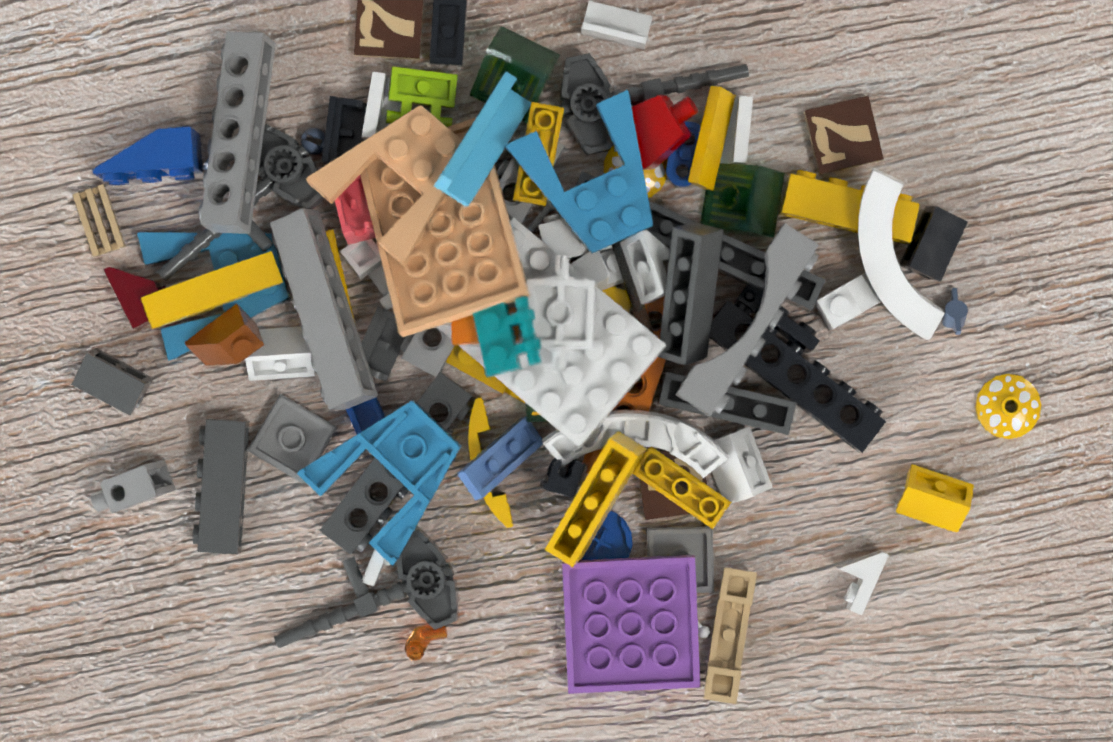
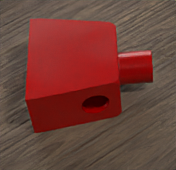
(661, 127)

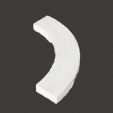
(881, 261)
(648, 430)

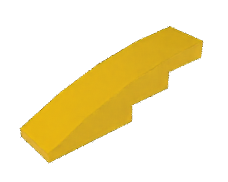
(211, 290)

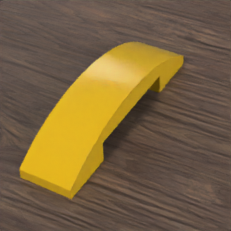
(479, 422)

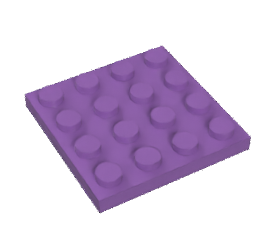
(631, 624)

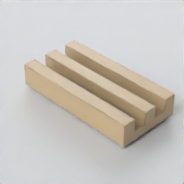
(90, 195)

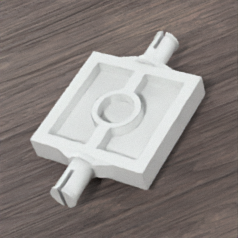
(563, 312)

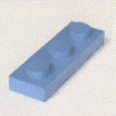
(500, 458)

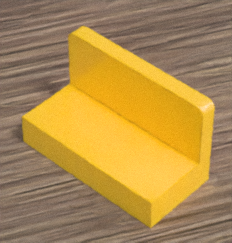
(935, 498)

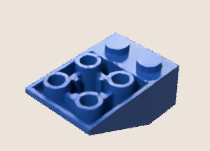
(159, 154)

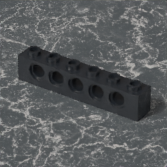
(856, 434)

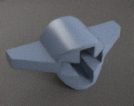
(955, 313)

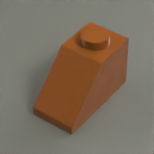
(227, 338)

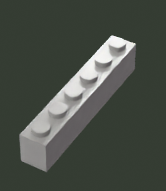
(323, 309)

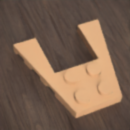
(418, 152)

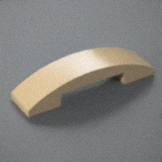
(729, 635)

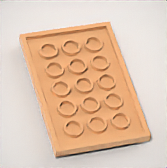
(462, 259)

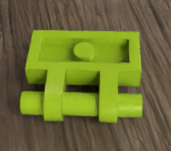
(421, 88)

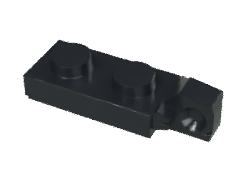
(448, 32)
(800, 333)

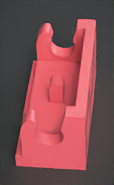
(354, 213)

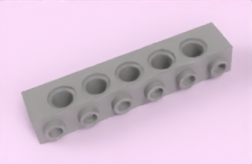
(249, 116)

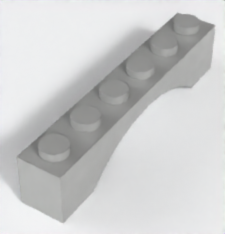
(784, 263)

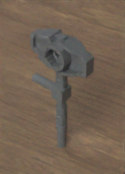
(586, 85)
(284, 170)
(424, 579)

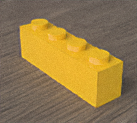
(839, 205)
(595, 498)

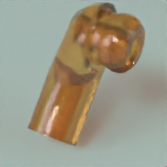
(420, 639)

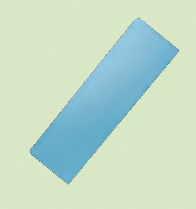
(483, 142)

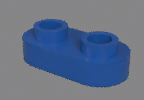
(682, 157)

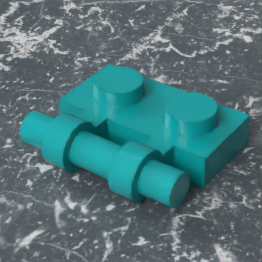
(498, 340)

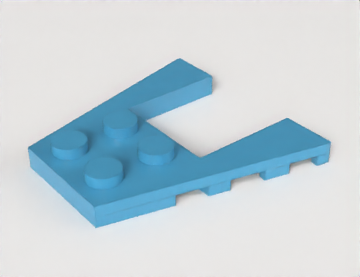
(608, 205)
(224, 251)
(412, 450)

